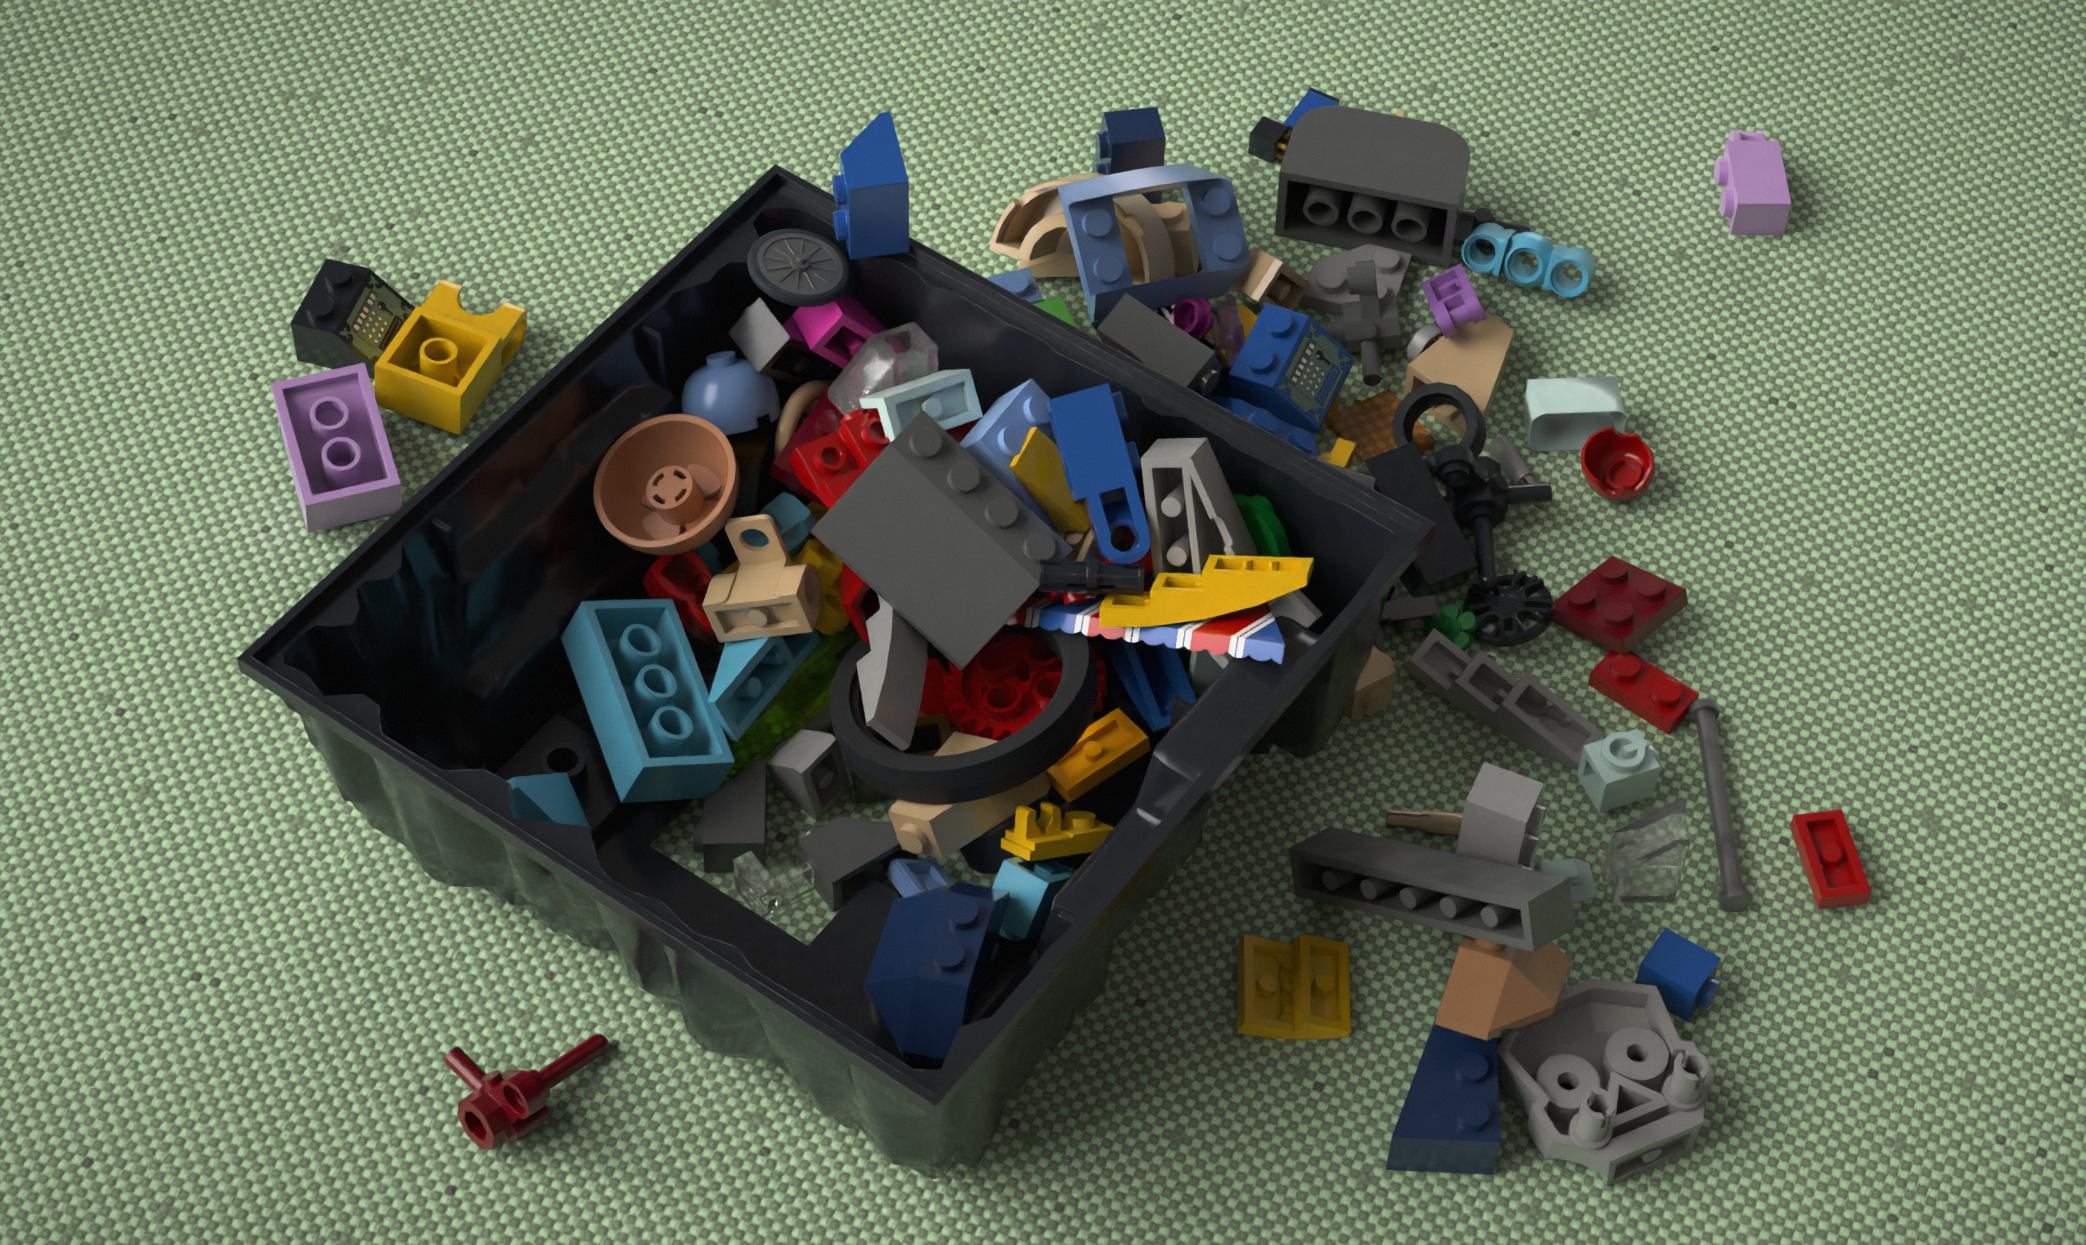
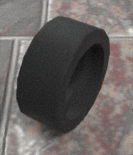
(1437, 394)

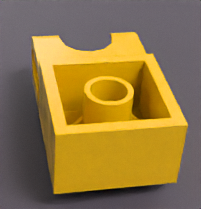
(447, 359)

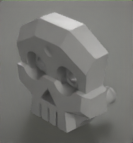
(1621, 1109)

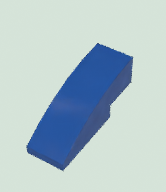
(1150, 677)

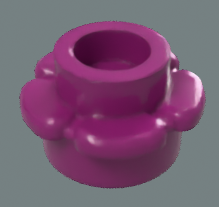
(1193, 316)

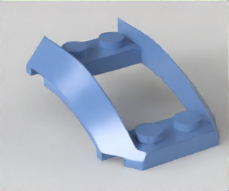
(1101, 250)

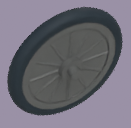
(799, 268)

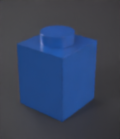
(1681, 974)

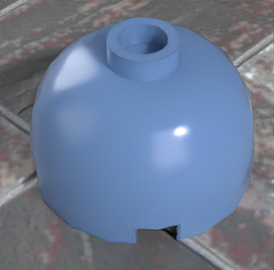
(730, 394)

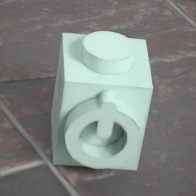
(1619, 770)

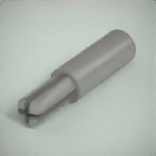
(1512, 463)

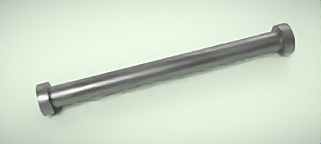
(1733, 897)

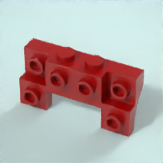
(838, 459)

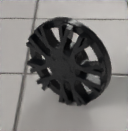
(1510, 609)

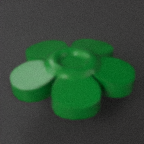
(1453, 625)

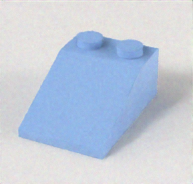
(1003, 433)

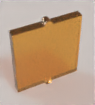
(1370, 426)

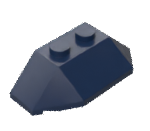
(934, 965)

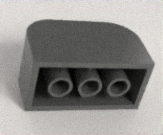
(1373, 181)

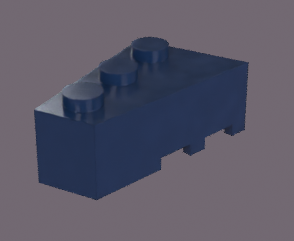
(1130, 142)
(1450, 1109)

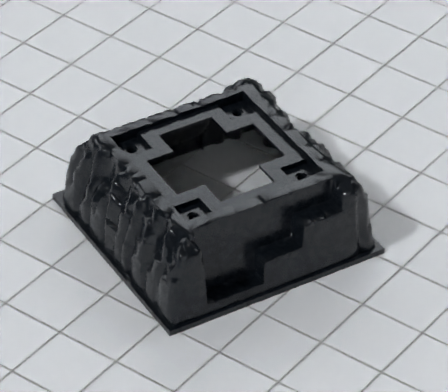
(444, 673)

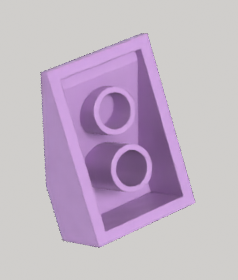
(337, 447)

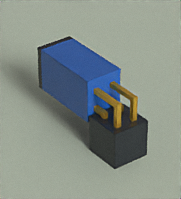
(1271, 137)

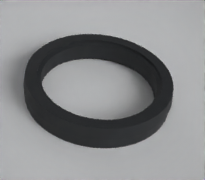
(983, 770)

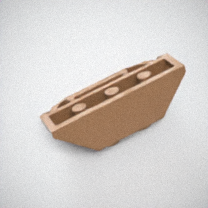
(1501, 987)

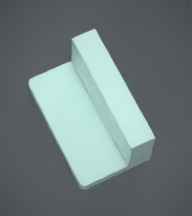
(944, 395)

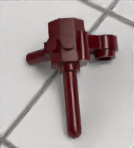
(513, 1102)

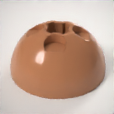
(667, 485)

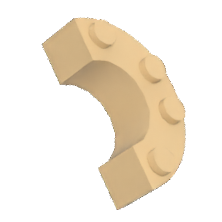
(1037, 221)

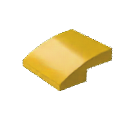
(1293, 988)

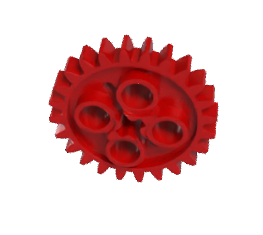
(1008, 686)

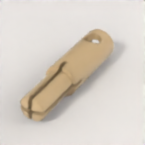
(1427, 821)

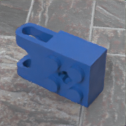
(1101, 466)

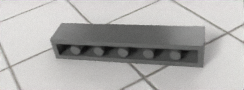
(1433, 888)

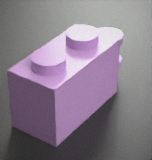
(1753, 185)

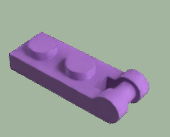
(1453, 300)

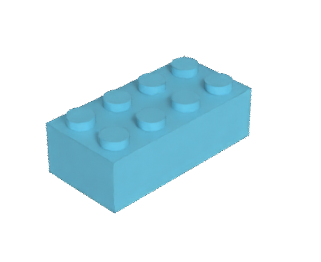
(647, 700)

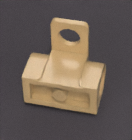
(766, 593)

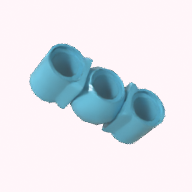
(1507, 259)

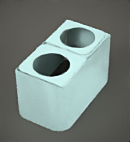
(1567, 411)

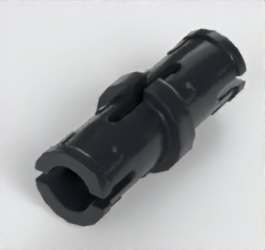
(1091, 577)

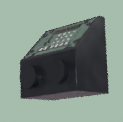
(347, 317)

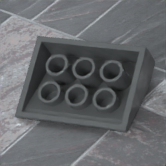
(940, 539)

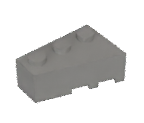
(1190, 507)

